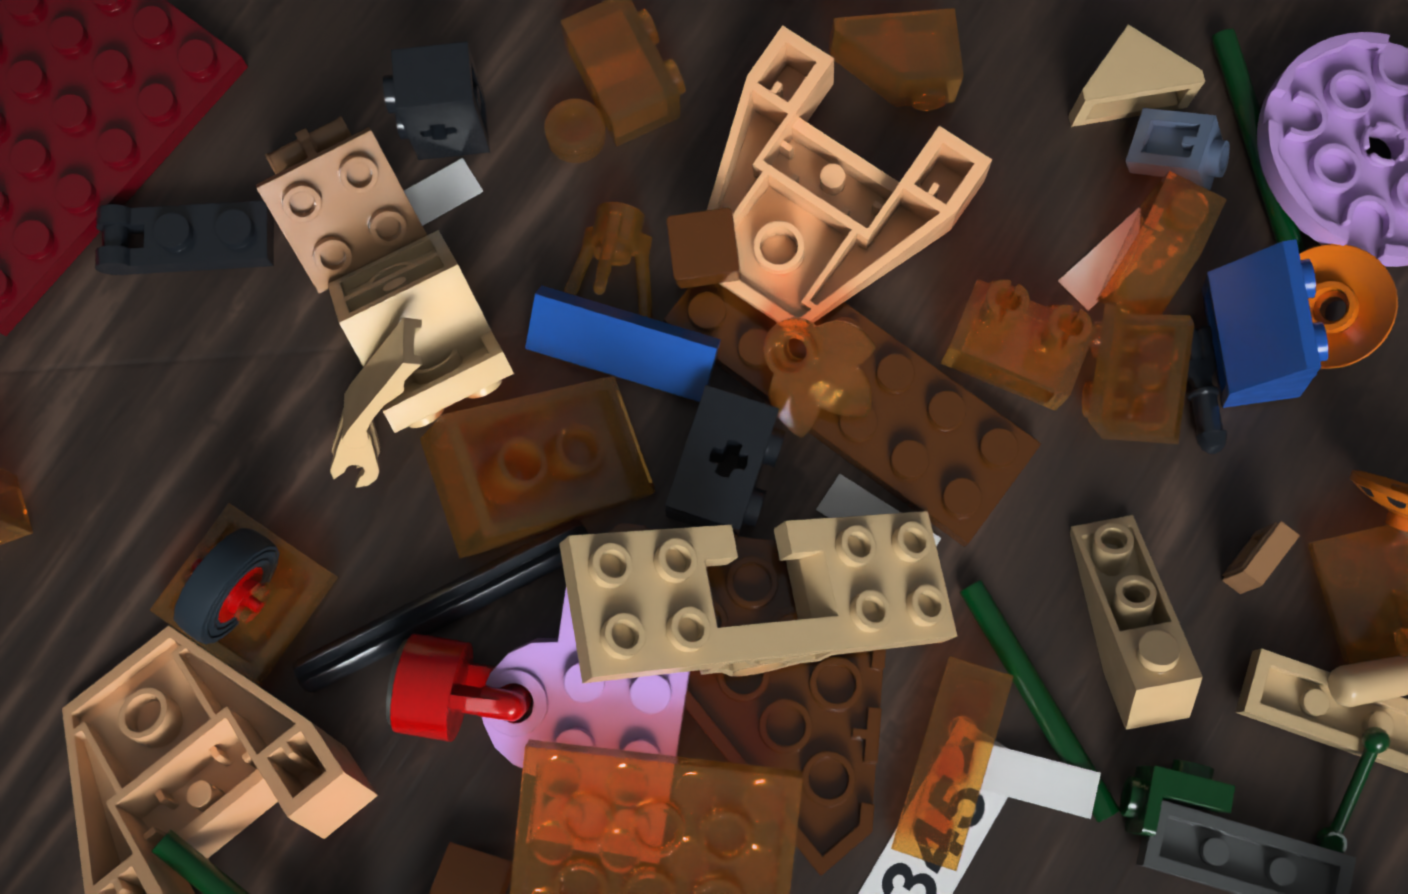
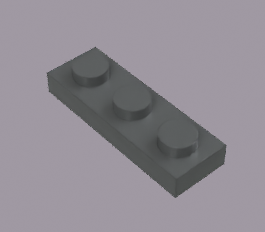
(1241, 856)

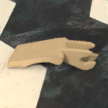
(373, 387)

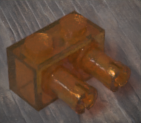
(1020, 343)

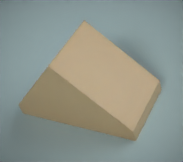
(1135, 77)

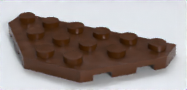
(796, 717)

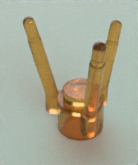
(613, 241)

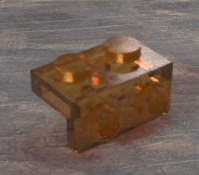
(1138, 375)

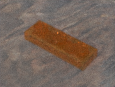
(952, 763)

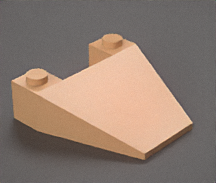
(812, 212)
(196, 752)

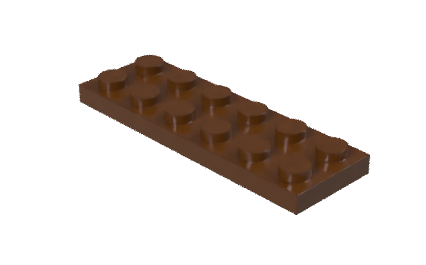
(924, 431)

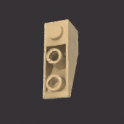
(1134, 625)

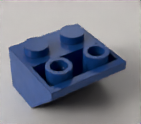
(1264, 326)

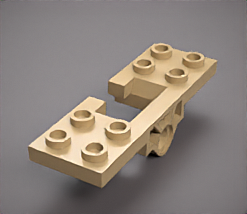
(856, 585)

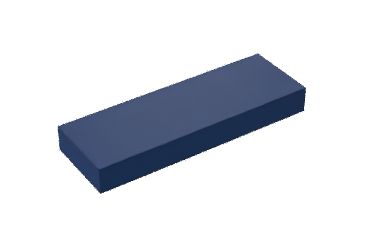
(621, 343)

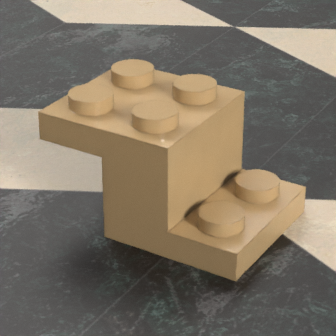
(454, 341)

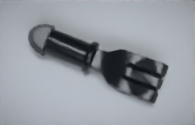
(1203, 395)

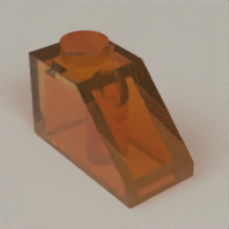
(902, 55)
(1162, 245)

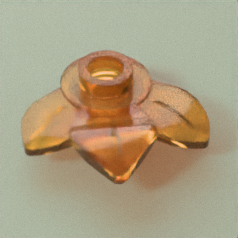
(826, 375)

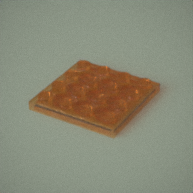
(652, 824)

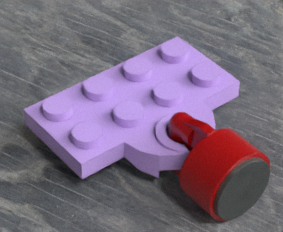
(531, 696)

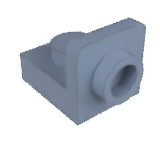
(1180, 144)

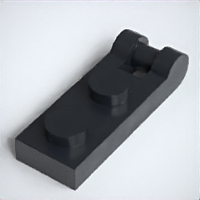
(185, 237)

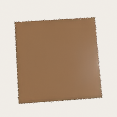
(1259, 557)

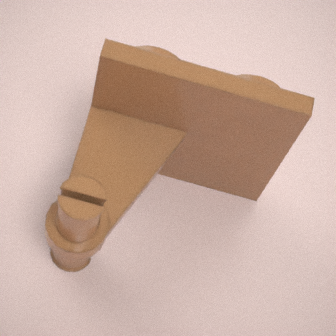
(338, 201)

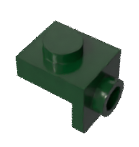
(1184, 784)

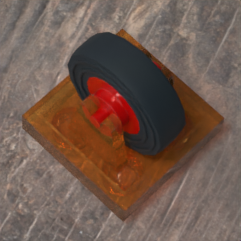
(244, 594)

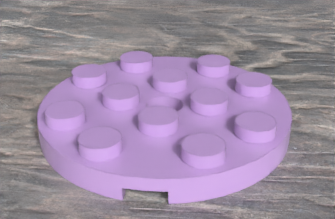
(1317, 139)

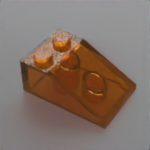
(534, 463)

